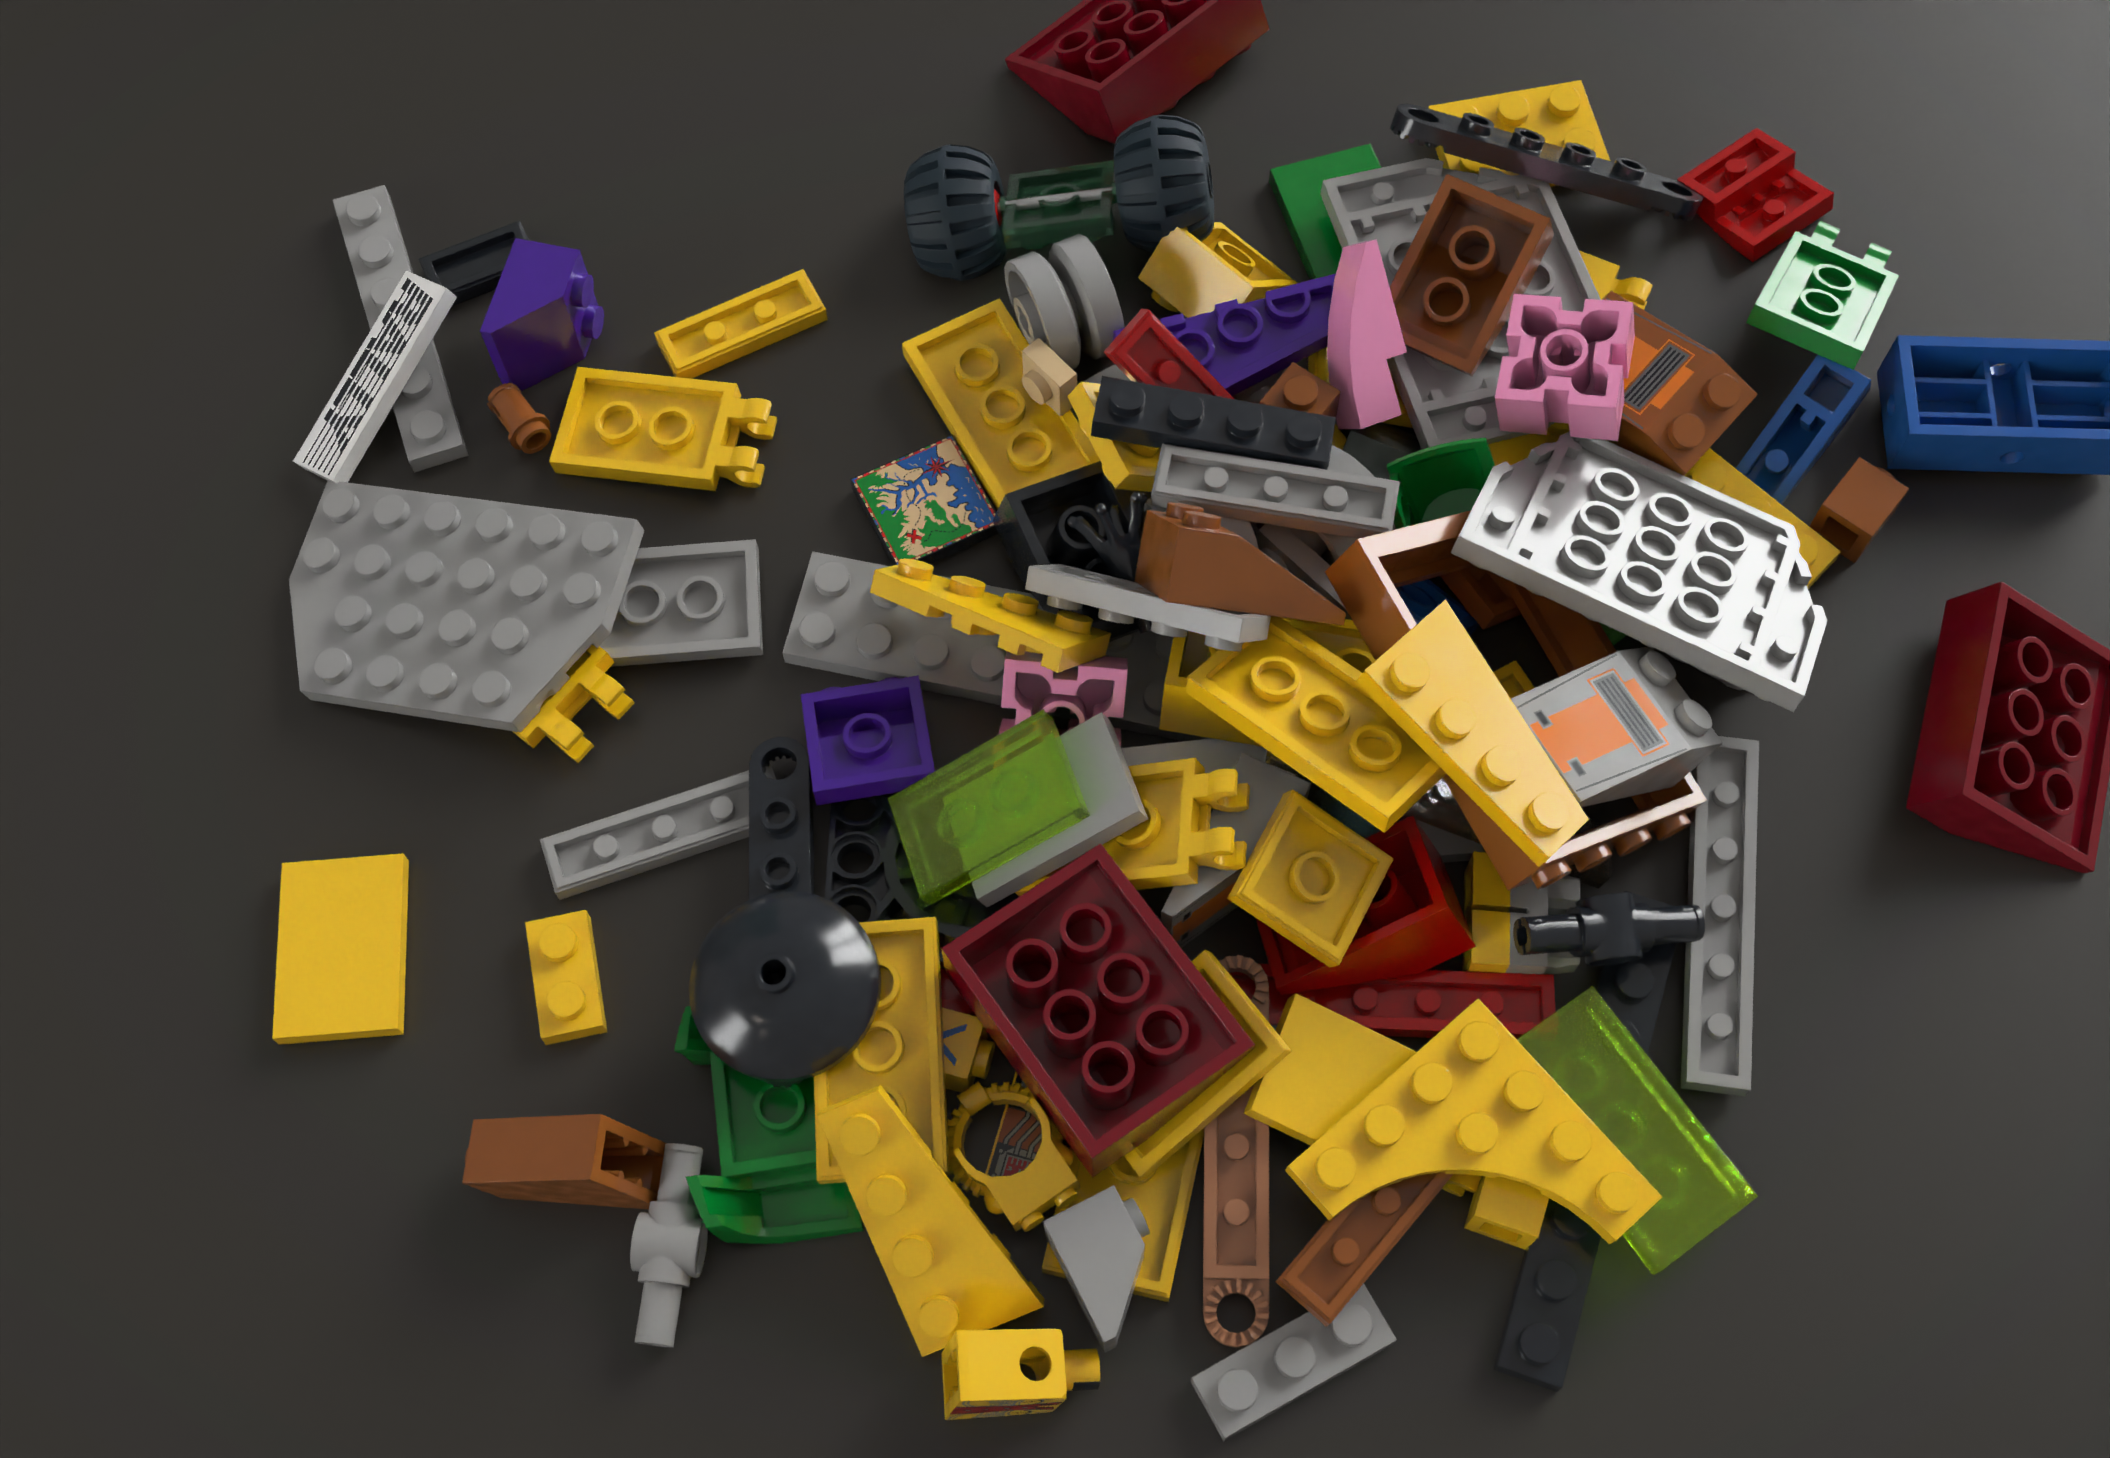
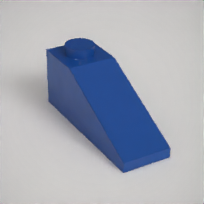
(1804, 427)

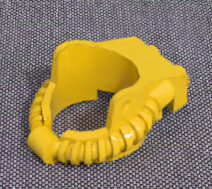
(1029, 1192)

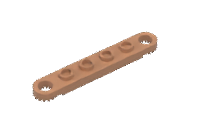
(1237, 1199)

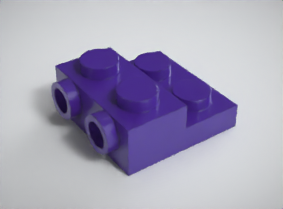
(866, 739)

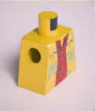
(986, 1378)

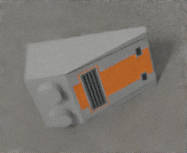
(1619, 726)
(1200, 905)

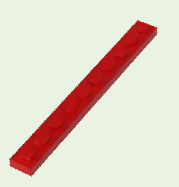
(1400, 1005)

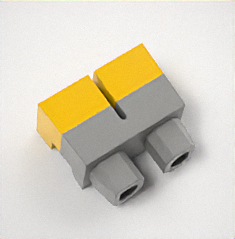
(1492, 914)

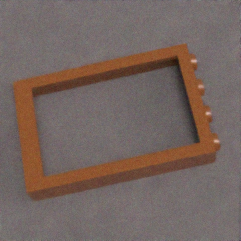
(1367, 586)

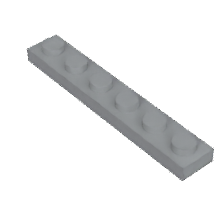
(379, 262)
(1724, 887)

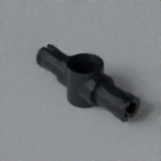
(1608, 929)

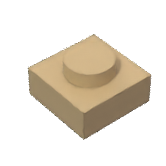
(1047, 377)

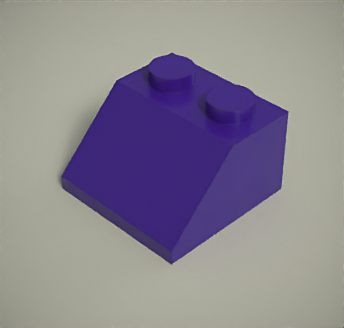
(541, 313)

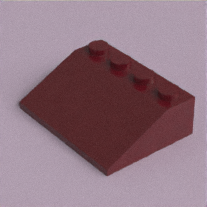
(1133, 57)
(2015, 730)
(1095, 1007)

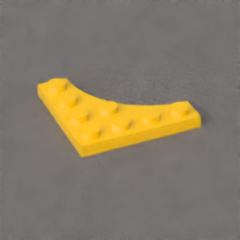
(1478, 1109)

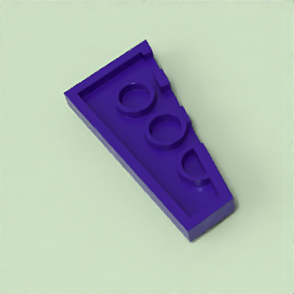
(1258, 337)

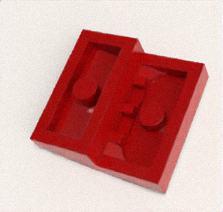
(1756, 194)

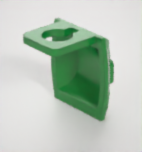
(1440, 480)

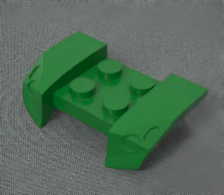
(766, 1159)

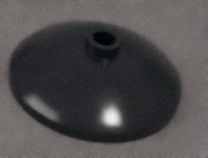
(809, 1016)

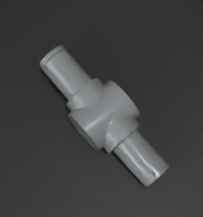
(668, 1246)

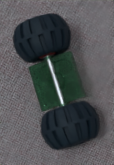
(966, 224)

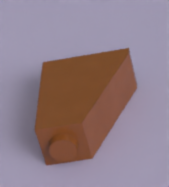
(564, 1160)

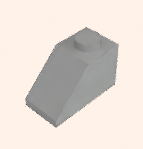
(1101, 1257)

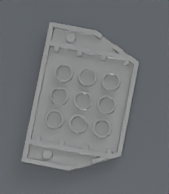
(1390, 208)
(1653, 561)
(452, 601)

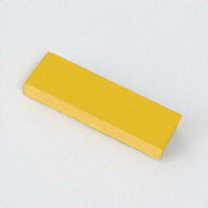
(741, 325)

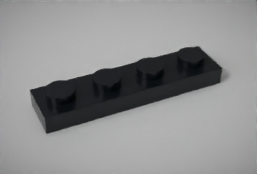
(1211, 423)

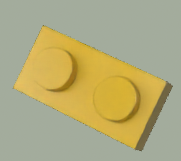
(566, 977)

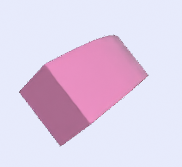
(1362, 338)

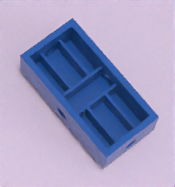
(1961, 413)

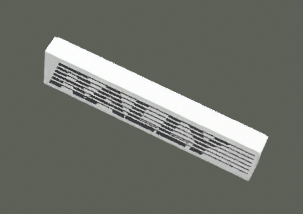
(375, 378)

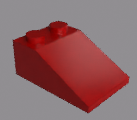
(1404, 932)

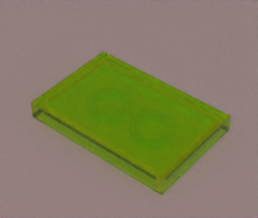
(987, 807)

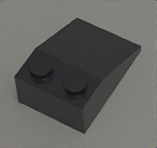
(1037, 530)

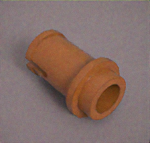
(526, 428)

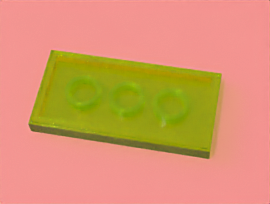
(1646, 1120)

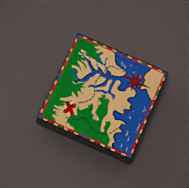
(926, 503)

